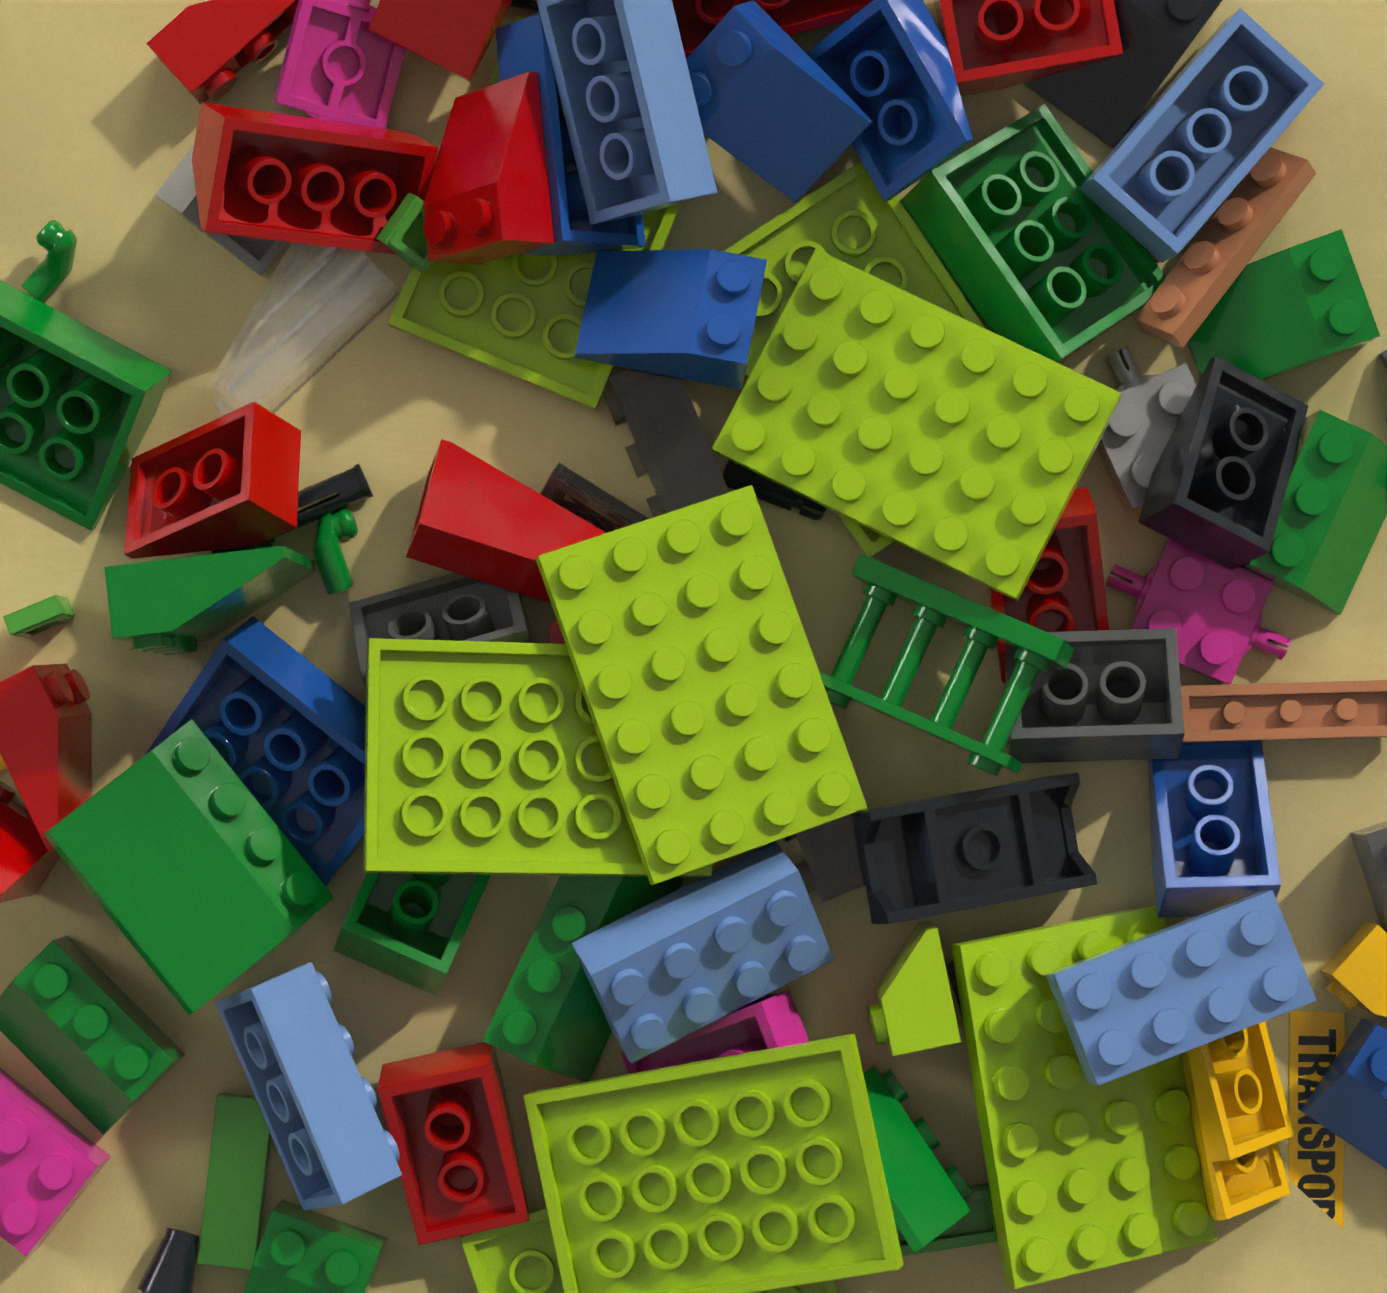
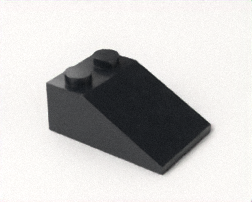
(1113, 92)
(1226, 467)

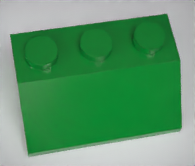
(1328, 513)
(85, 1033)
(920, 1191)

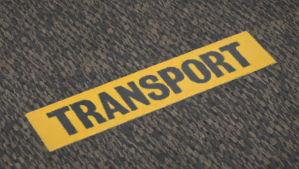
(1314, 1152)

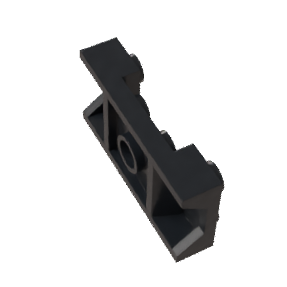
(971, 849)

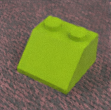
(915, 997)

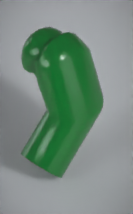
(57, 263)
(328, 549)

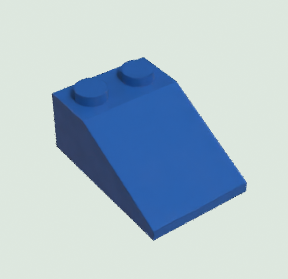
(903, 78)
(771, 102)
(673, 313)
(1211, 827)

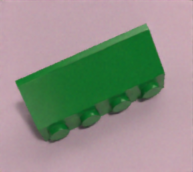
(549, 1004)

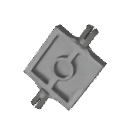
(1142, 423)

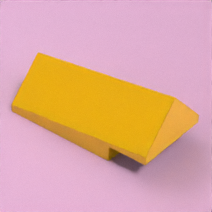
(1238, 1121)

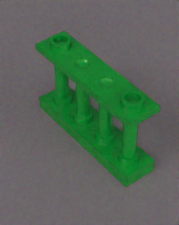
(982, 631)

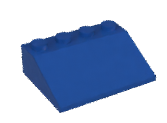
(288, 740)

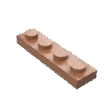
(1225, 247)
(1284, 711)

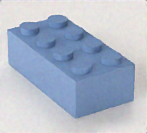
(627, 105)
(1201, 136)
(703, 951)
(1181, 987)
(310, 1088)

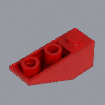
(218, 39)

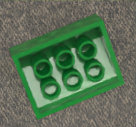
(1029, 242)
(69, 407)
(196, 598)
(189, 867)

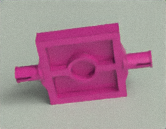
(337, 65)
(1208, 604)

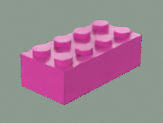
(41, 1166)

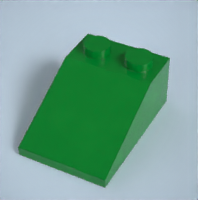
(1288, 311)
(410, 924)
(313, 1254)

